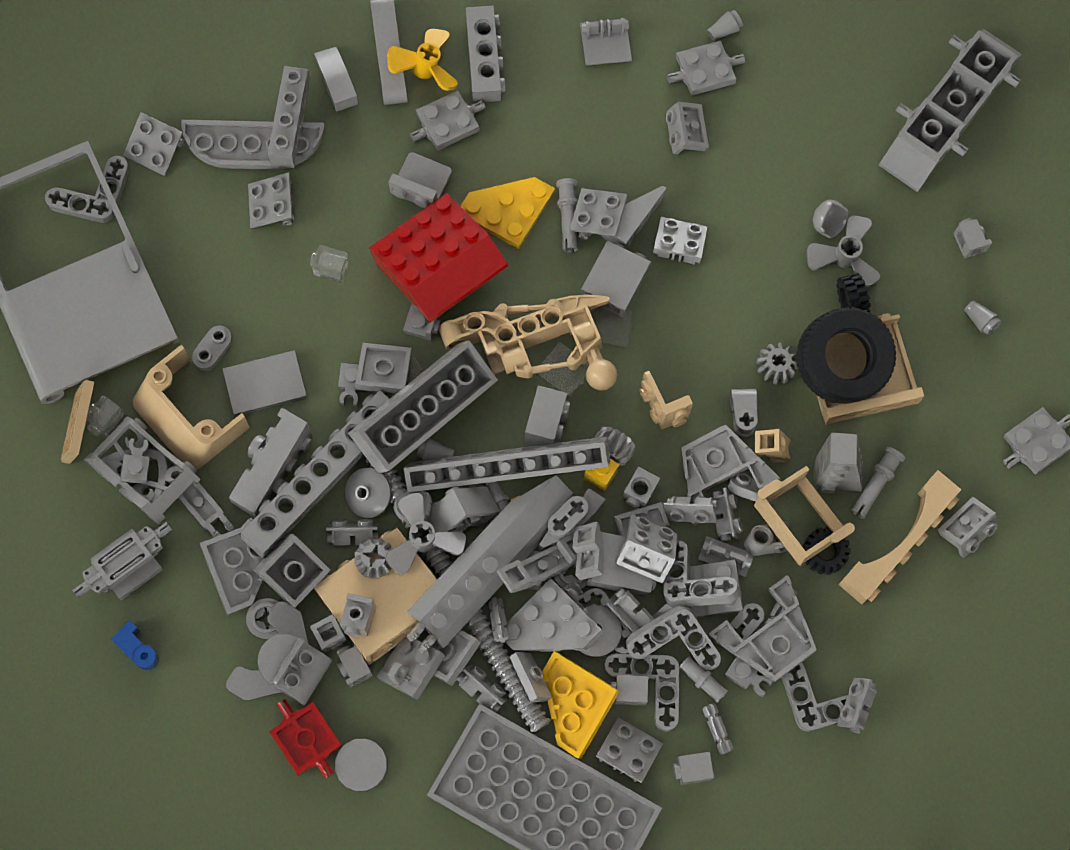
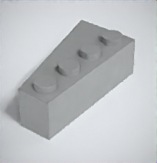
(272, 463)
(839, 465)

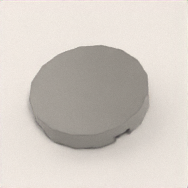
(361, 765)

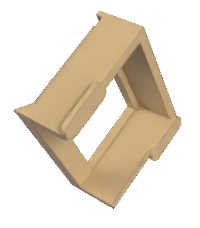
(776, 489)

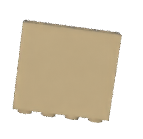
(848, 359)
(391, 594)

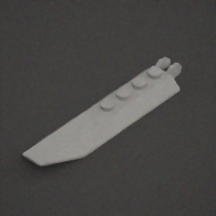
(474, 575)

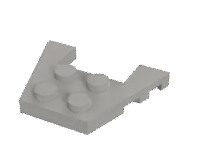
(718, 458)
(778, 644)

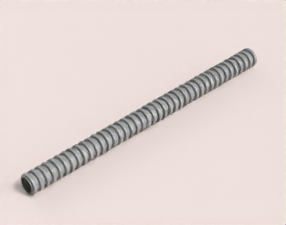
(480, 628)

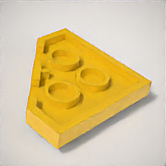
(509, 208)
(577, 703)

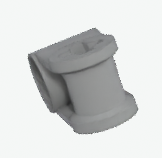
(744, 408)
(770, 542)

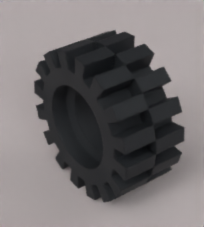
(853, 292)
(823, 565)

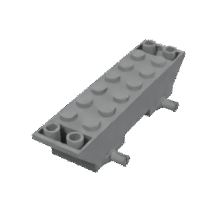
(949, 108)

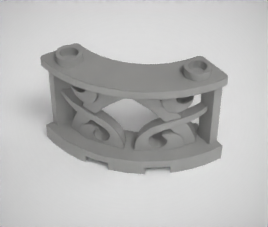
(156, 501)

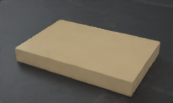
(77, 422)

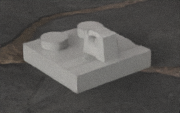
(383, 368)
(715, 570)
(457, 655)
(409, 668)

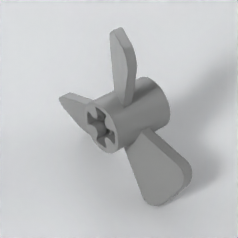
(823, 255)
(402, 557)

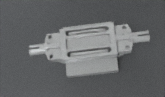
(125, 563)

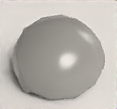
(830, 218)

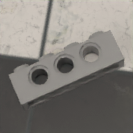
(478, 20)
(289, 117)

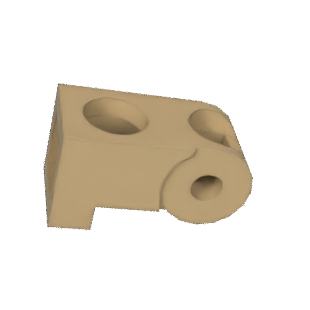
(773, 445)

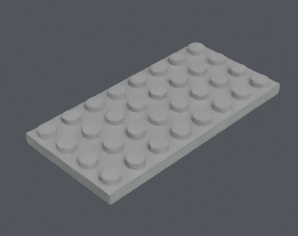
(537, 792)

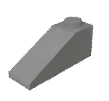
(636, 215)

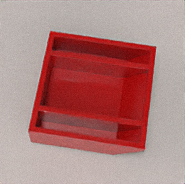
(438, 257)

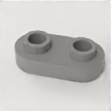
(213, 347)
(745, 487)

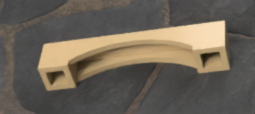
(935, 497)

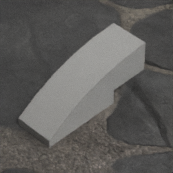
(336, 78)
(595, 504)

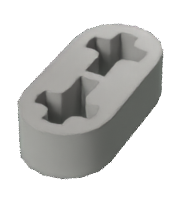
(572, 521)
(753, 624)

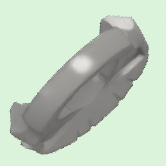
(427, 501)

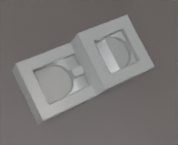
(589, 550)

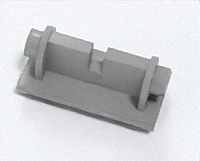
(681, 510)
(730, 524)
(343, 531)
(718, 551)
(624, 605)
(477, 681)
(860, 694)

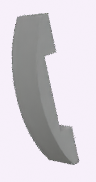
(539, 567)

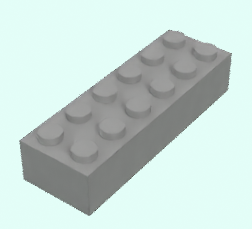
(423, 407)

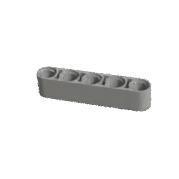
(386, 36)

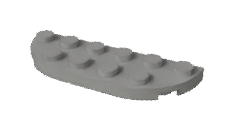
(243, 142)

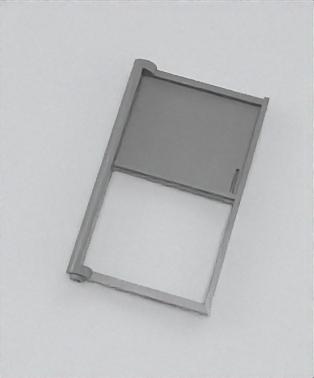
(86, 312)

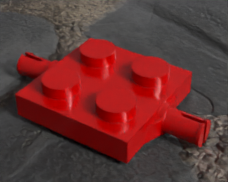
(305, 738)

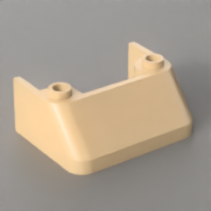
(186, 442)

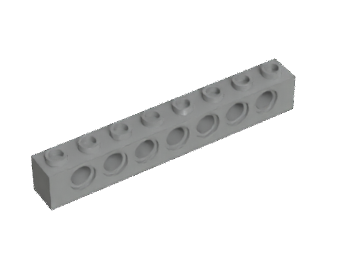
(507, 464)
(264, 541)

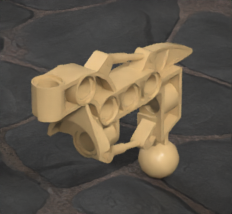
(510, 355)

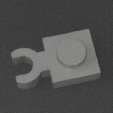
(347, 381)
(136, 466)
(744, 674)

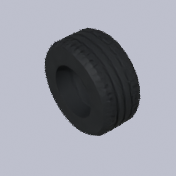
(878, 348)

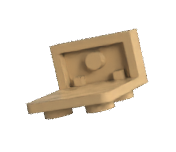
(664, 414)

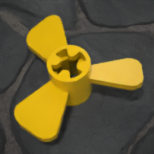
(423, 61)

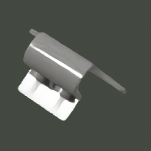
(284, 661)

